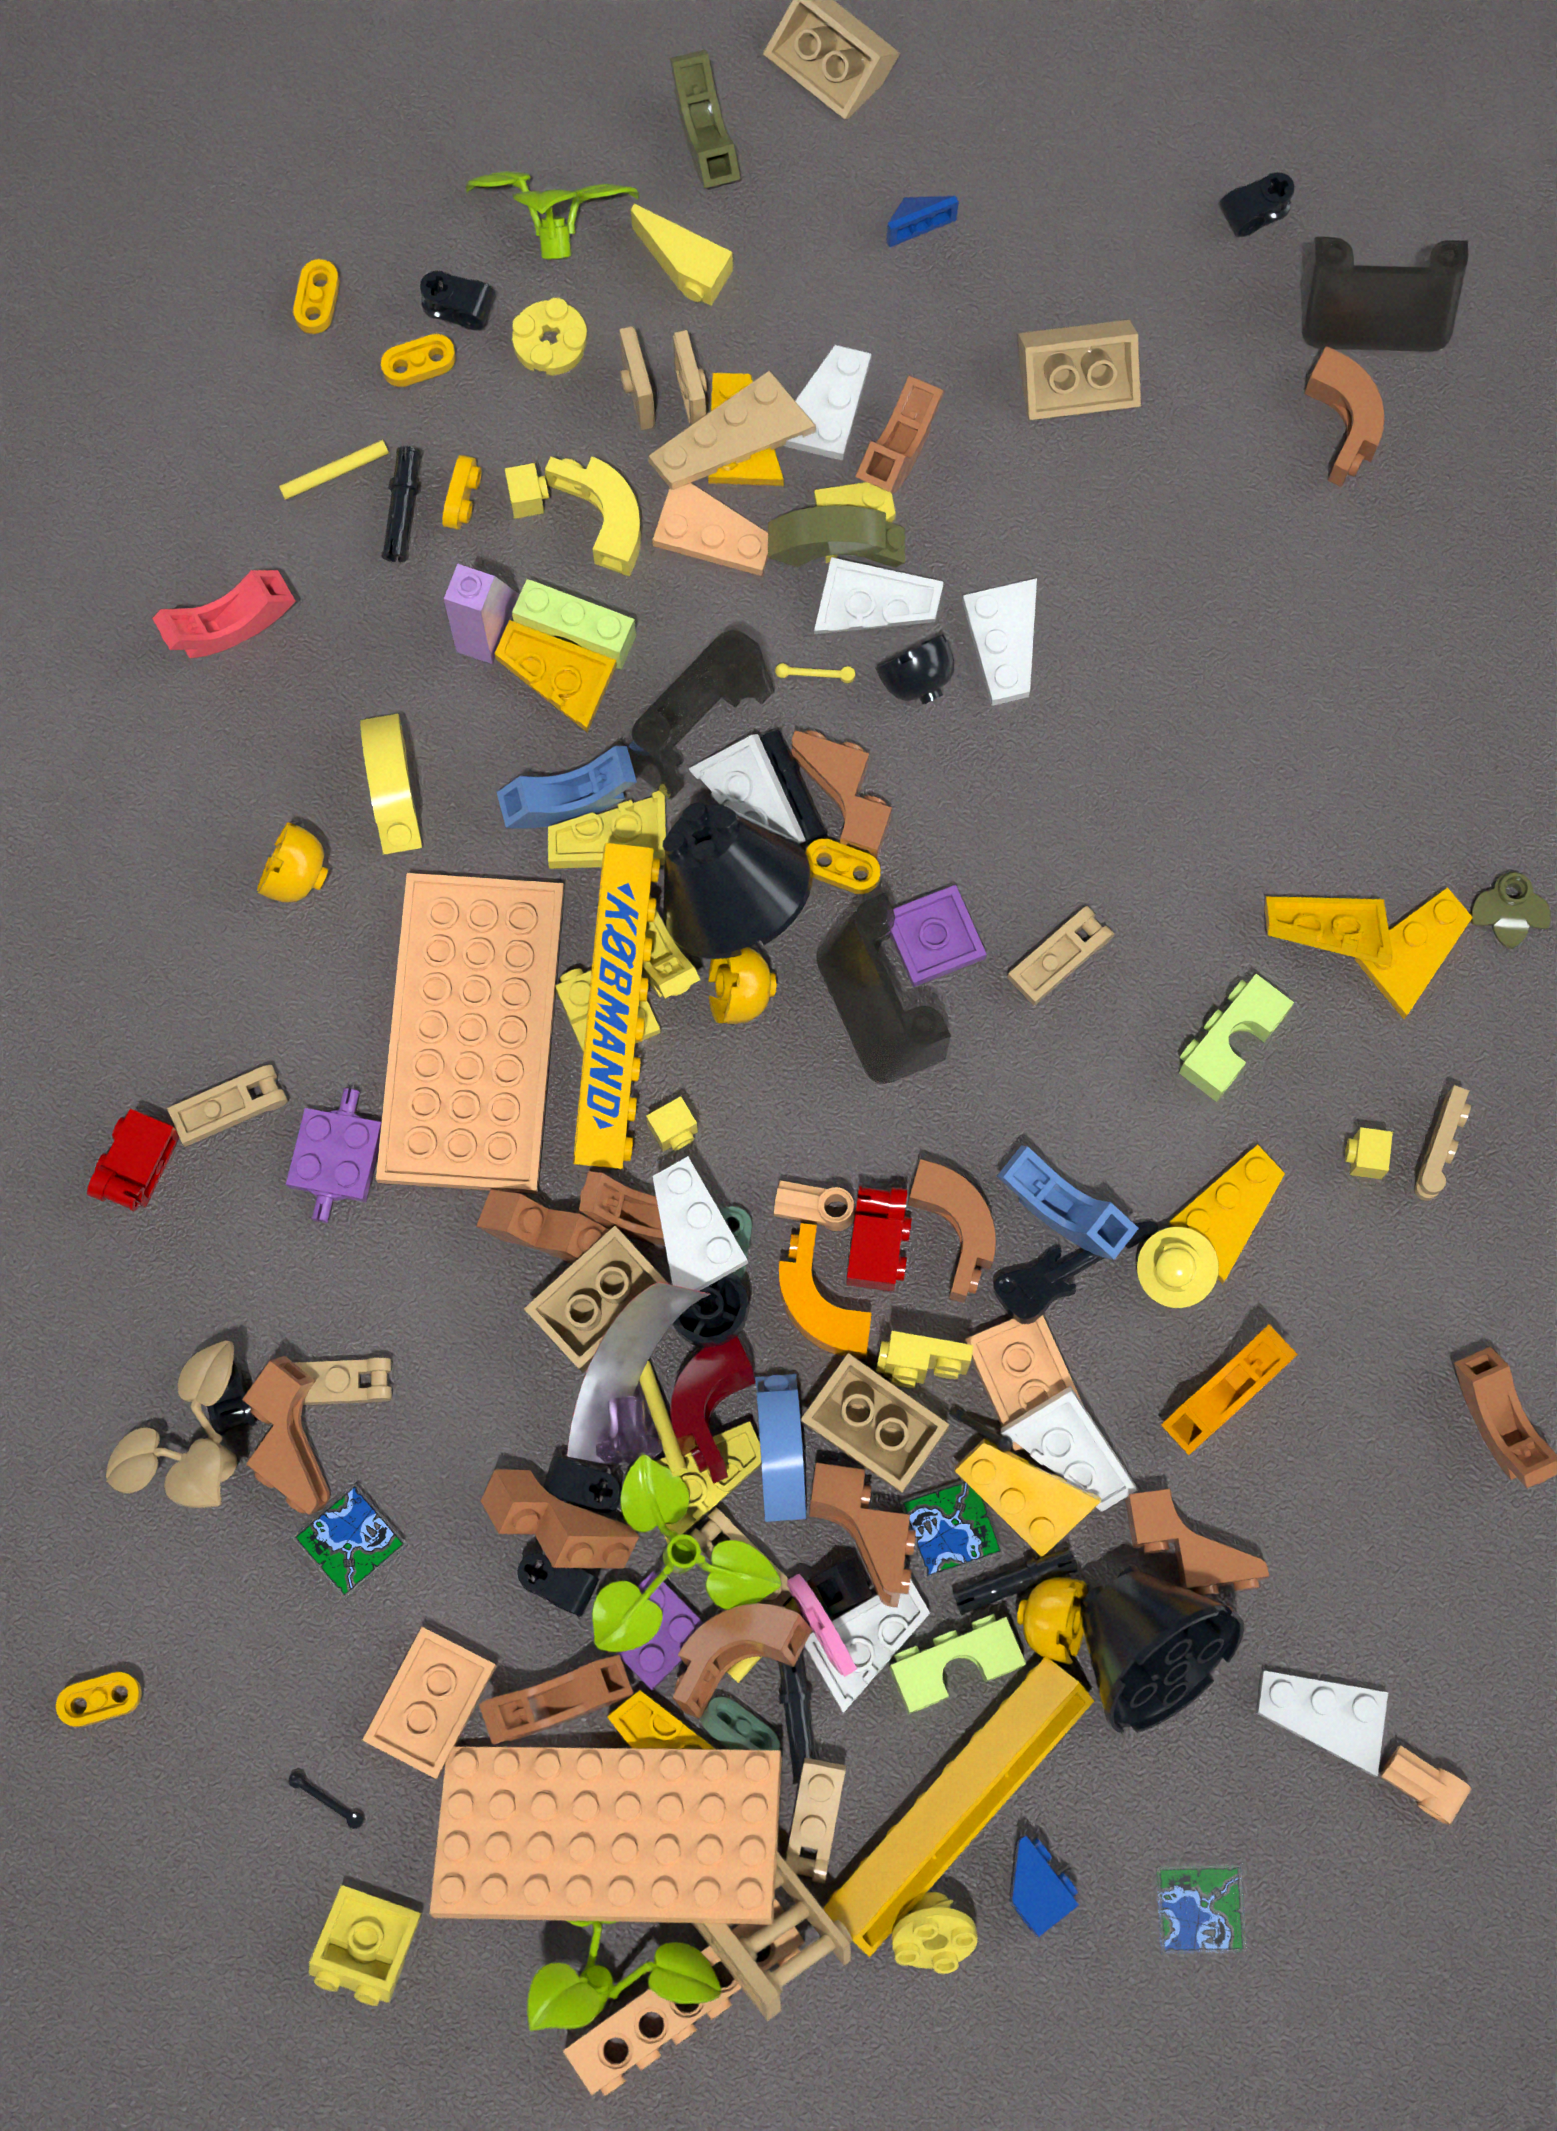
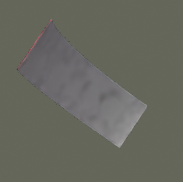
(621, 1361)

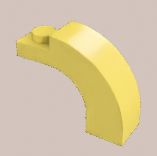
(607, 490)
(390, 783)
(668, 968)

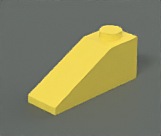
(690, 261)

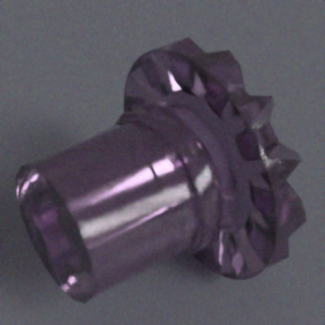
(627, 1433)

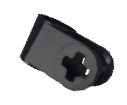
(1258, 203)
(458, 301)
(232, 1402)
(576, 1485)
(563, 1587)

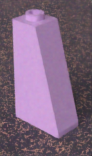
(478, 611)

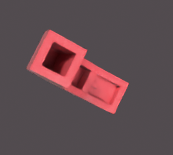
(229, 620)

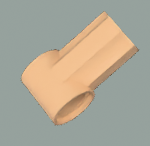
(809, 1205)
(1435, 1790)

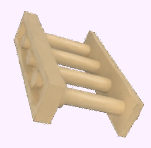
(740, 1953)

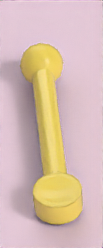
(846, 675)

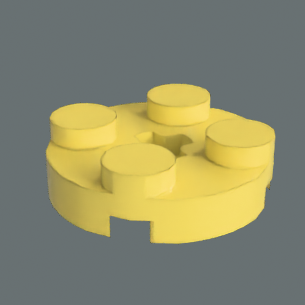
(554, 317)

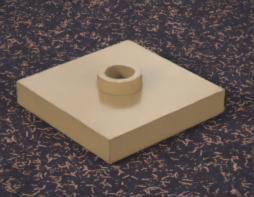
(636, 379)
(690, 379)

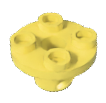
(1178, 1267)
(934, 1935)

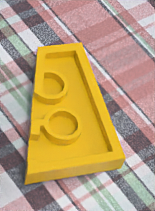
(762, 466)
(557, 670)
(1332, 924)
(1418, 950)
(1233, 1206)
(1027, 1498)

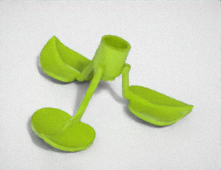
(553, 231)
(738, 1575)
(567, 2002)

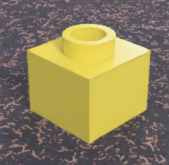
(526, 490)
(672, 1125)
(1369, 1153)

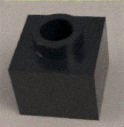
(840, 1587)

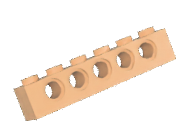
(588, 2052)

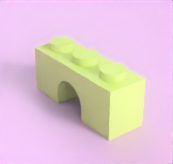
(576, 620)
(1255, 1009)
(989, 1647)

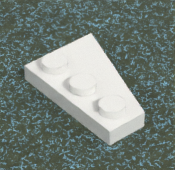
(832, 402)
(874, 597)
(1003, 637)
(747, 783)
(694, 1231)
(1073, 1447)
(872, 1638)
(1329, 1714)

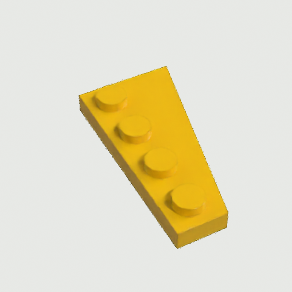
(652, 1727)

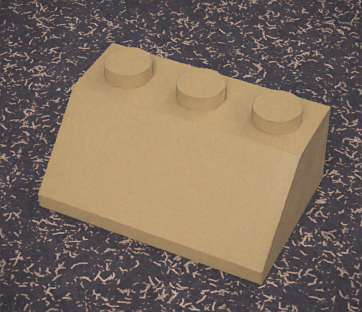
(831, 54)
(1080, 369)
(591, 1295)
(875, 1423)

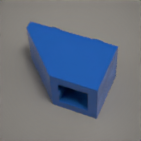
(1036, 1890)

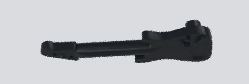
(1031, 1291)

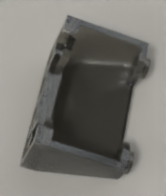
(1380, 305)
(726, 670)
(884, 1036)

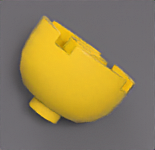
(293, 866)
(740, 987)
(1054, 1618)

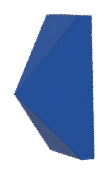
(920, 216)

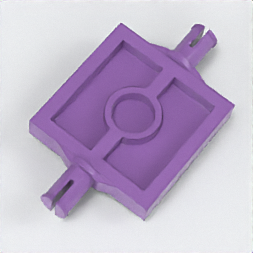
(335, 1155)

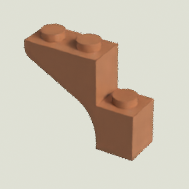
(840, 774)
(530, 1224)
(285, 1455)
(565, 1532)
(879, 1535)
(1200, 1561)

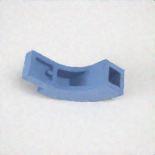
(558, 798)
(1074, 1215)
(781, 1448)

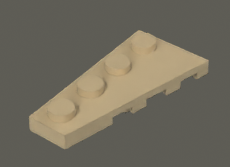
(745, 424)

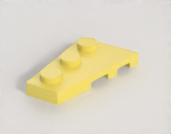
(582, 839)
(741, 1458)

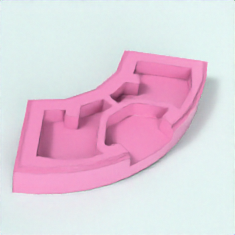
(821, 1625)

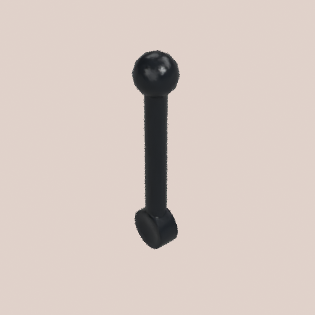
(1003, 1442)
(354, 1819)

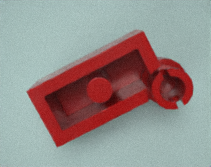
(134, 1161)
(877, 1239)

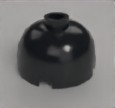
(919, 671)
(716, 1316)

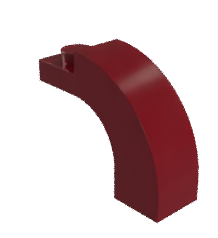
(698, 1391)

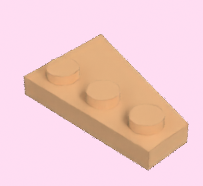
(710, 531)

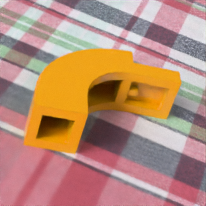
(819, 1321)
(1229, 1390)

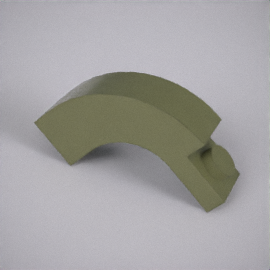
(701, 120)
(835, 531)

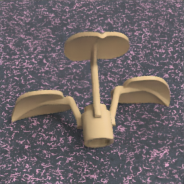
(199, 1472)

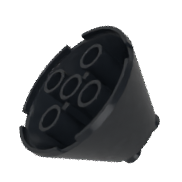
(730, 882)
(1154, 1646)

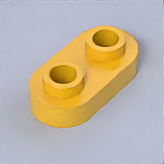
(315, 299)
(417, 359)
(457, 504)
(843, 865)
(99, 1699)

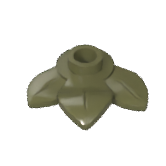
(1511, 915)

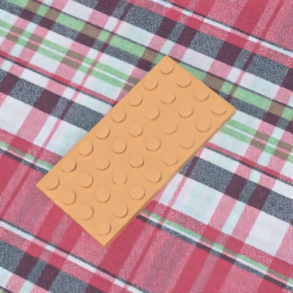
(471, 1033)
(608, 1835)

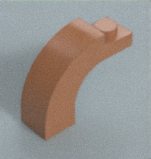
(1356, 399)
(897, 449)
(958, 1201)
(619, 1206)
(1501, 1419)
(730, 1638)
(556, 1700)

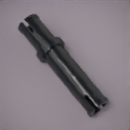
(402, 489)
(793, 786)
(1014, 1580)
(797, 1715)

